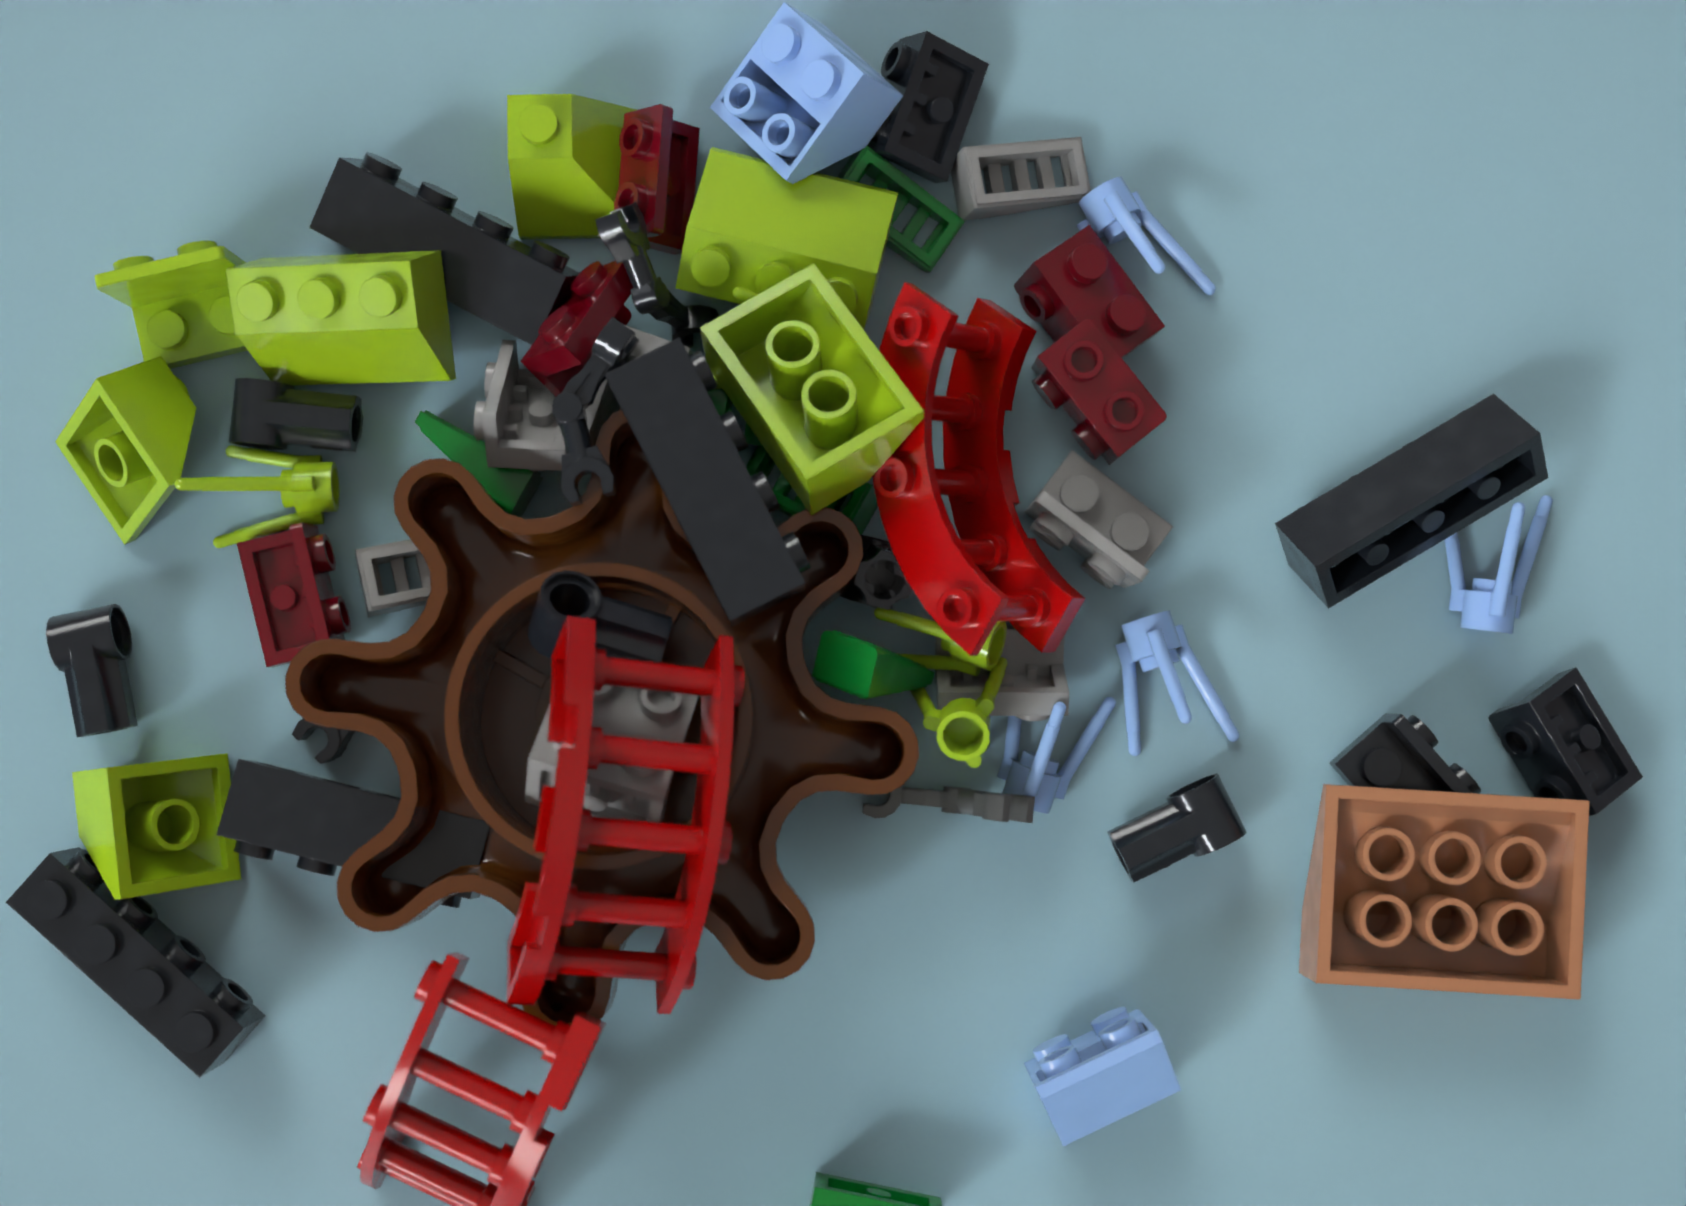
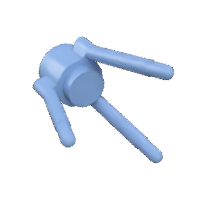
(1119, 213)
(1496, 603)
(1156, 645)
(1036, 772)

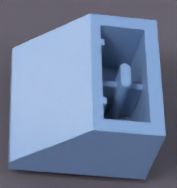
(804, 97)
(1102, 1073)

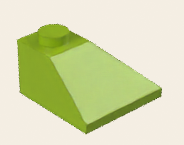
(563, 163)
(130, 442)
(157, 824)

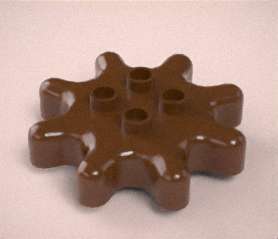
(470, 692)

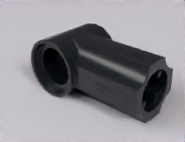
(277, 415)
(878, 577)
(620, 627)
(92, 654)
(1191, 822)

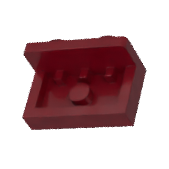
(659, 173)
(1083, 283)
(573, 328)
(1097, 392)
(292, 591)

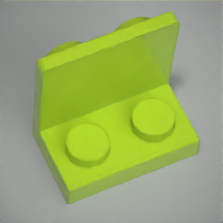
(178, 302)

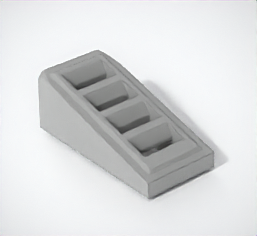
(969, 189)
(404, 598)

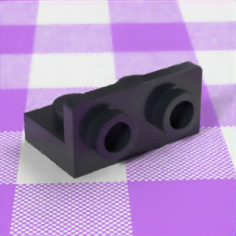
(936, 104)
(1566, 743)
(1400, 756)

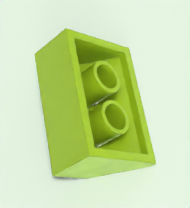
(761, 229)
(345, 317)
(811, 386)

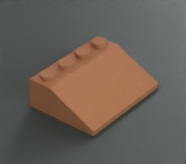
(1446, 892)

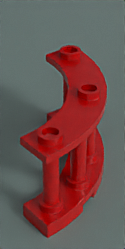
(994, 565)
(567, 827)
(508, 1167)

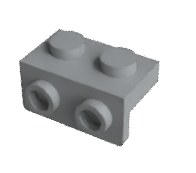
(517, 417)
(1029, 686)

